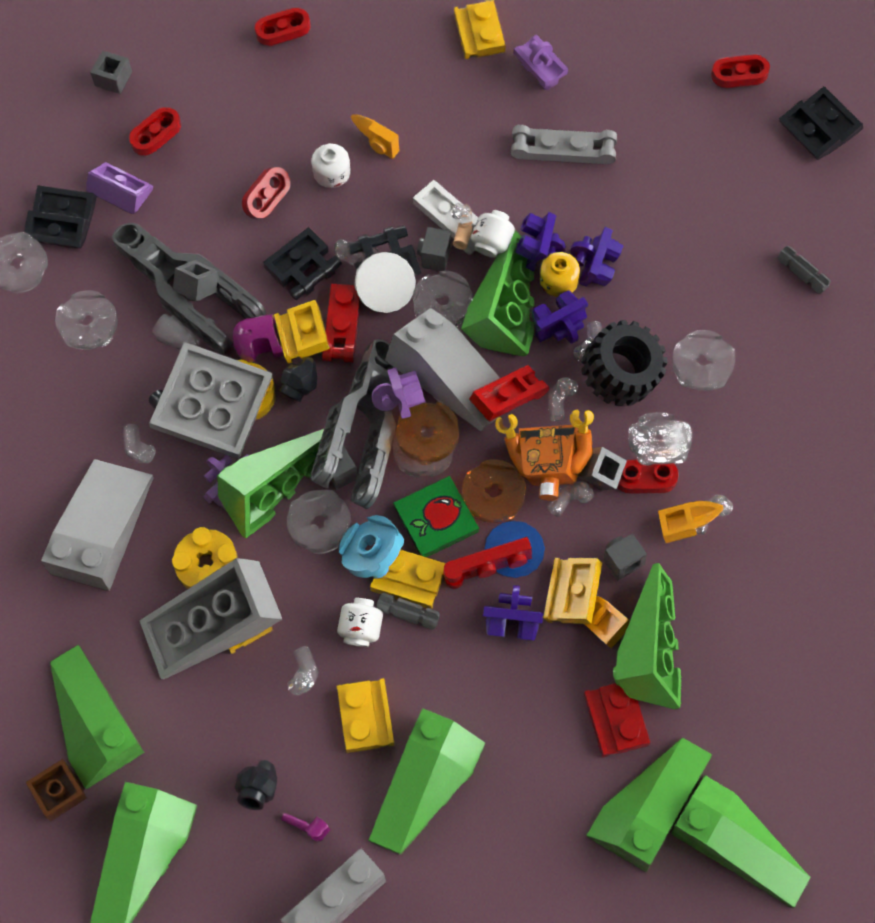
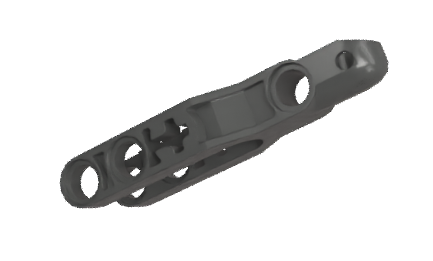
(159, 265)
(380, 435)

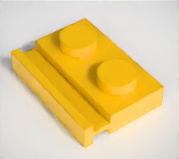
(479, 29)
(301, 331)
(411, 579)
(573, 590)
(365, 715)

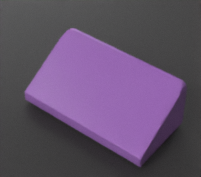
(118, 187)

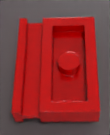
(616, 720)

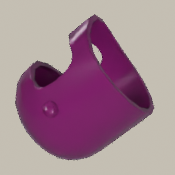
(257, 336)

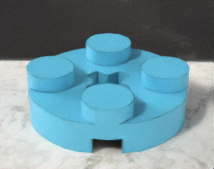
(377, 559)

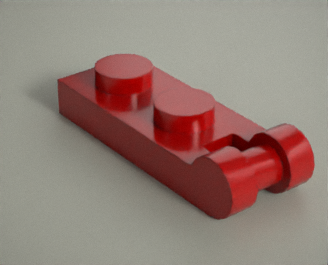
(342, 323)
(508, 393)
(487, 562)

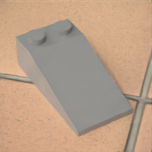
(443, 363)
(97, 525)
(210, 617)

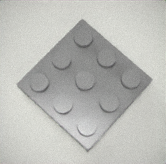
(211, 400)

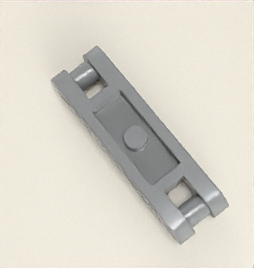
(564, 145)

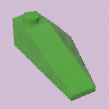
(501, 307)
(263, 479)
(646, 651)
(92, 725)
(431, 769)
(647, 808)
(733, 836)
(141, 845)

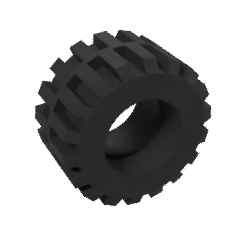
(635, 345)

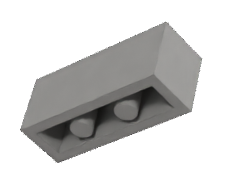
(339, 892)

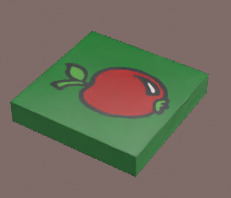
(436, 517)

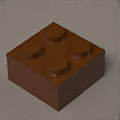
(56, 790)

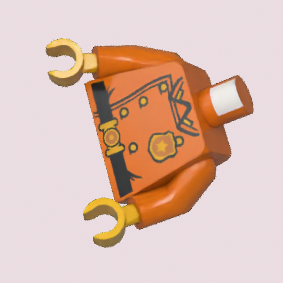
(549, 453)

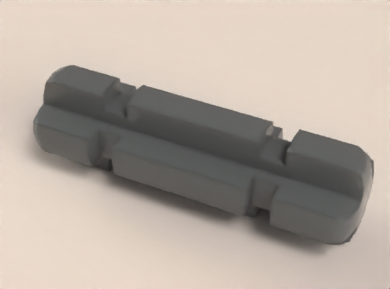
(804, 269)
(408, 611)

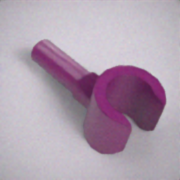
(316, 829)

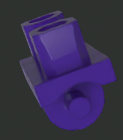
(543, 239)
(601, 248)
(563, 322)
(497, 616)

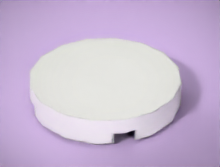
(385, 282)

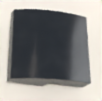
(821, 123)
(60, 216)

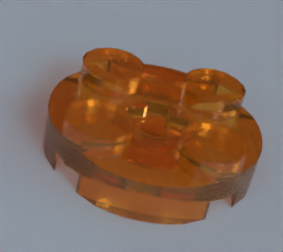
(428, 449)
(498, 508)

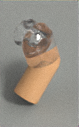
(465, 226)

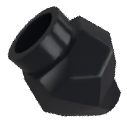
(299, 379)
(256, 785)

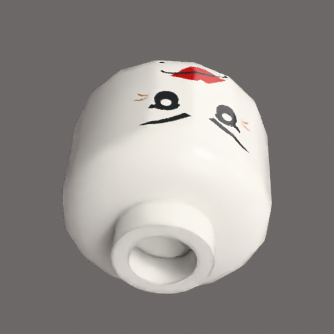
(330, 165)
(492, 233)
(360, 622)

